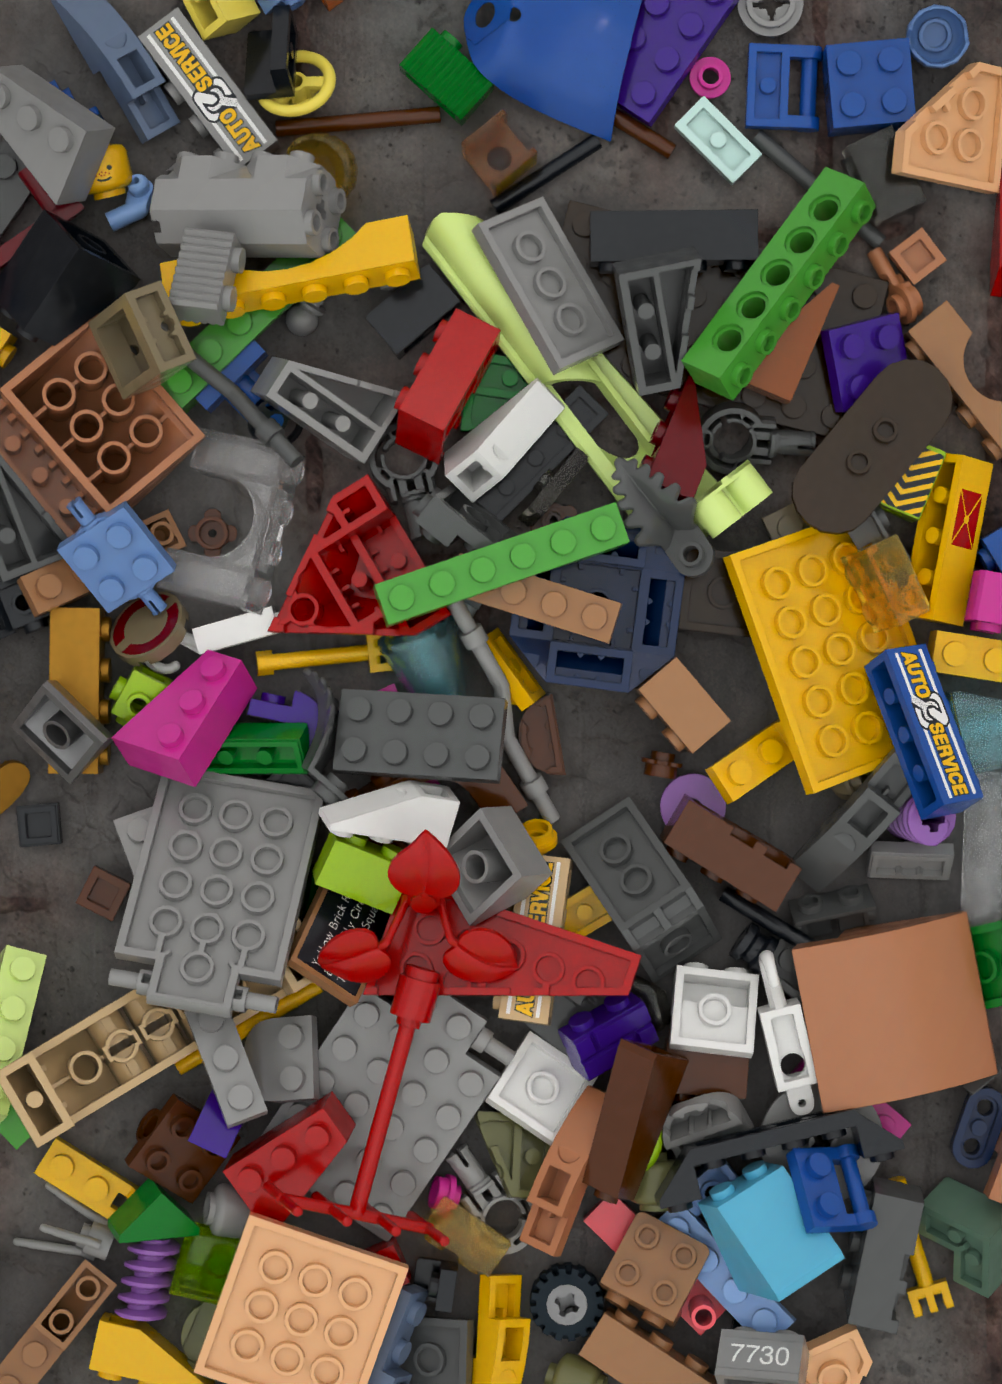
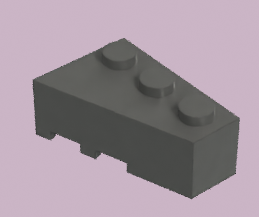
(656, 315)
(881, 1255)

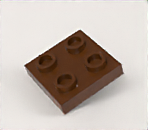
(167, 1154)

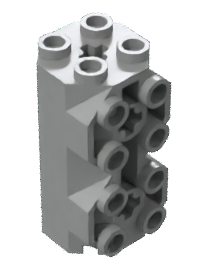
(272, 204)

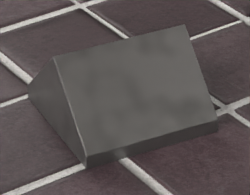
(62, 730)

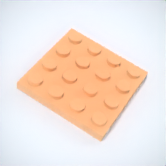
(299, 1309)

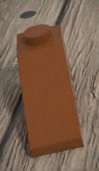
(783, 367)

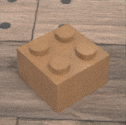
(681, 705)

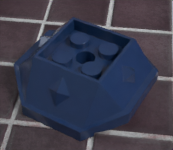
(644, 631)

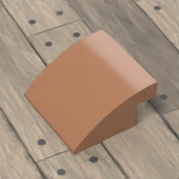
(78, 437)
(894, 1011)

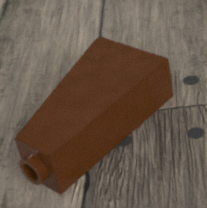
(632, 1118)

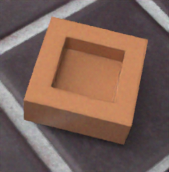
(917, 256)

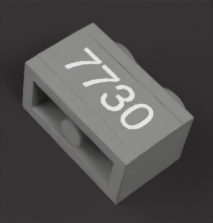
(761, 1357)

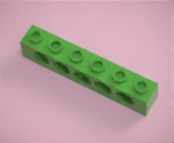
(779, 283)

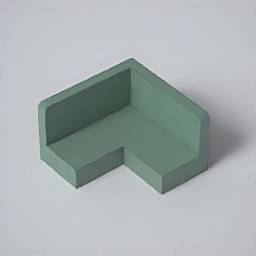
(971, 1228)

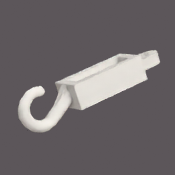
(222, 636)
(785, 1034)

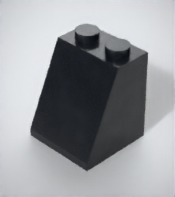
(61, 279)

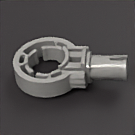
(475, 1183)

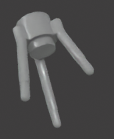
(92, 1241)

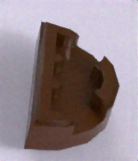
(541, 737)

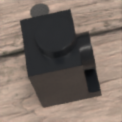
(20, 619)

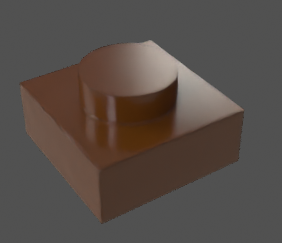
(104, 893)

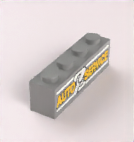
(206, 88)

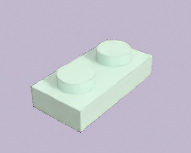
(717, 140)

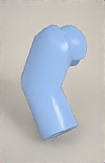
(136, 203)

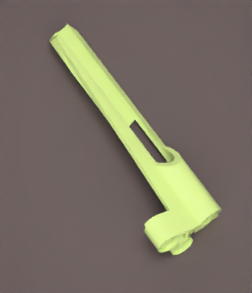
(470, 273)

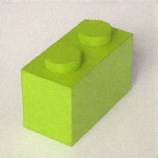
(358, 870)

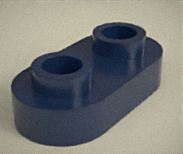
(979, 1126)

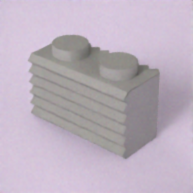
(206, 276)

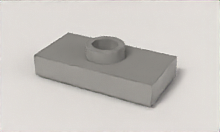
(909, 860)

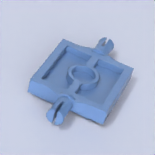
(116, 556)

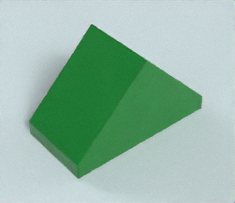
(151, 1216)

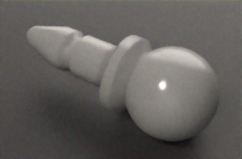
(303, 317)

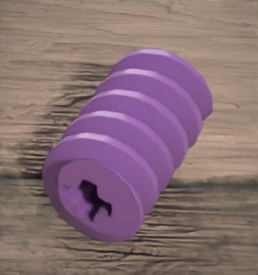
(927, 832)
(149, 1280)

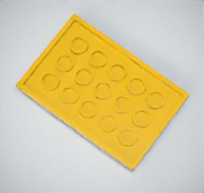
(815, 652)

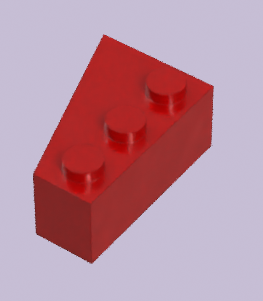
(290, 1155)

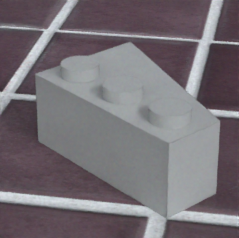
(52, 134)
(331, 406)

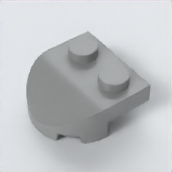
(285, 1058)
(703, 1119)

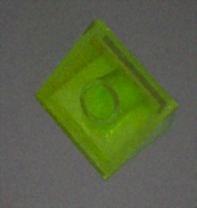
(203, 1266)

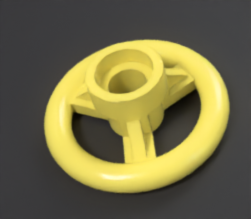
(305, 96)

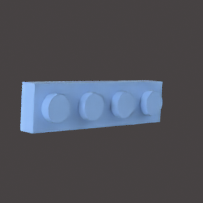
(746, 1308)

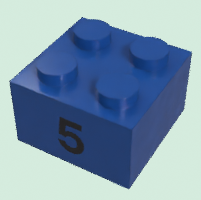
(867, 86)

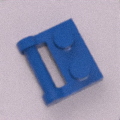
(769, 87)
(820, 1192)

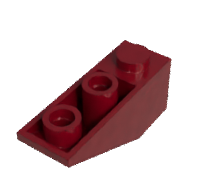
(679, 442)

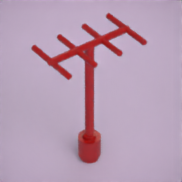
(413, 1005)

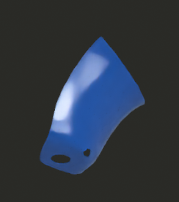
(557, 56)

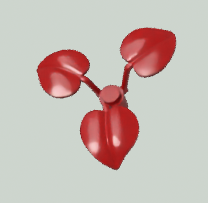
(425, 876)

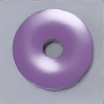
(695, 786)

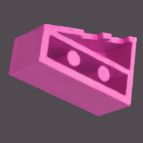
(188, 719)

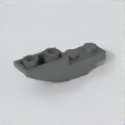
(854, 825)

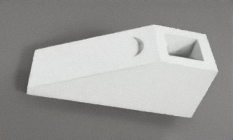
(501, 440)
(395, 813)

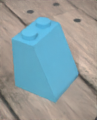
(764, 1233)

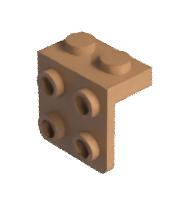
(654, 1270)

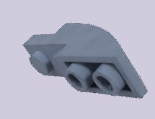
(123, 61)
(396, 1346)

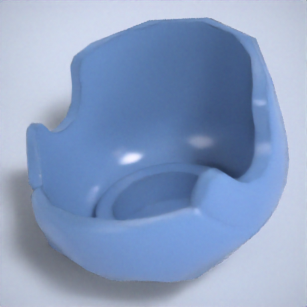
(937, 36)

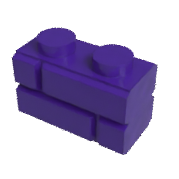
(594, 1036)

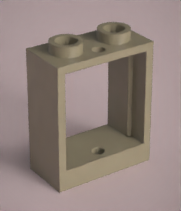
(136, 323)

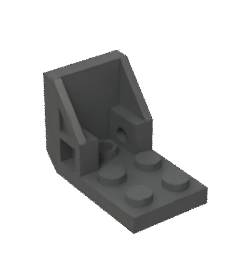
(642, 889)

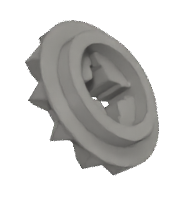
(759, 21)

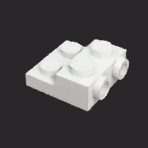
(713, 1010)

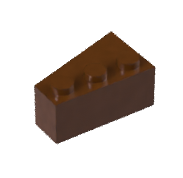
(729, 853)

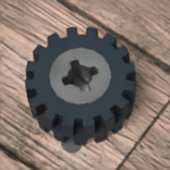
(571, 1287)

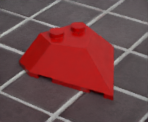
(350, 554)

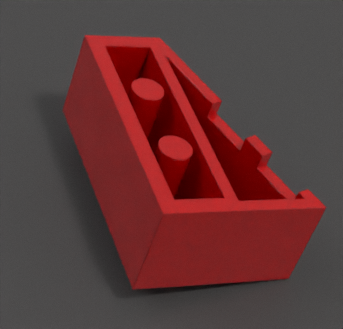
(444, 384)

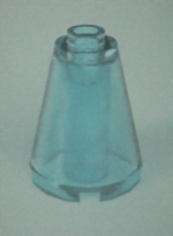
(429, 661)

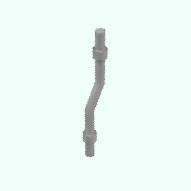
(475, 639)

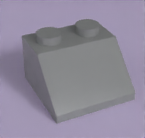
(495, 863)

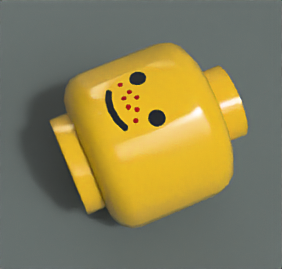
(113, 173)

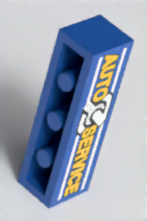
(923, 731)

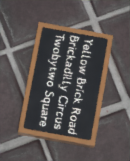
(326, 918)

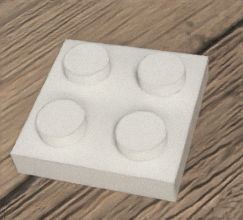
(538, 1088)

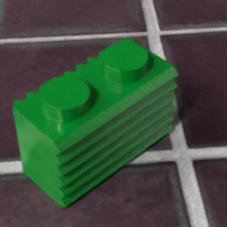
(446, 75)

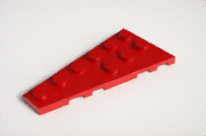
(548, 957)

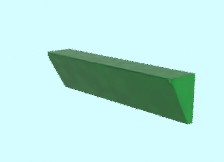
(263, 749)

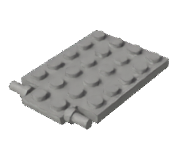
(218, 893)
(433, 1104)

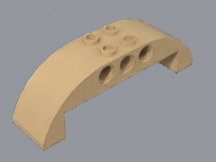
(107, 1058)

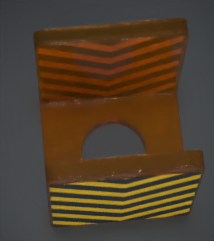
(492, 135)

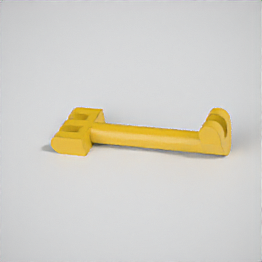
(268, 662)
(926, 1285)

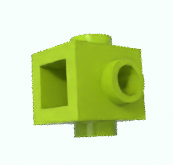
(141, 684)

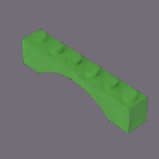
(224, 343)
(500, 564)

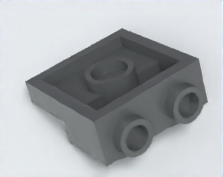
(451, 516)

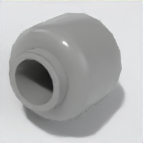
(225, 1211)

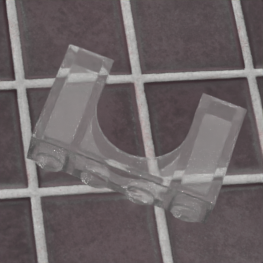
(243, 575)

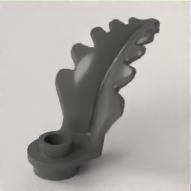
(662, 517)
(322, 748)

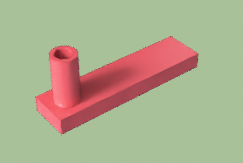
(611, 1224)

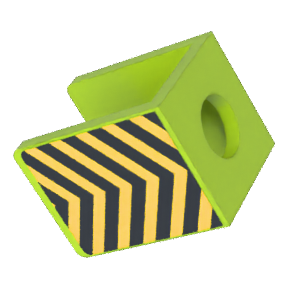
(913, 489)

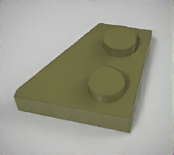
(513, 1152)

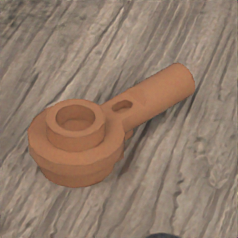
(901, 294)

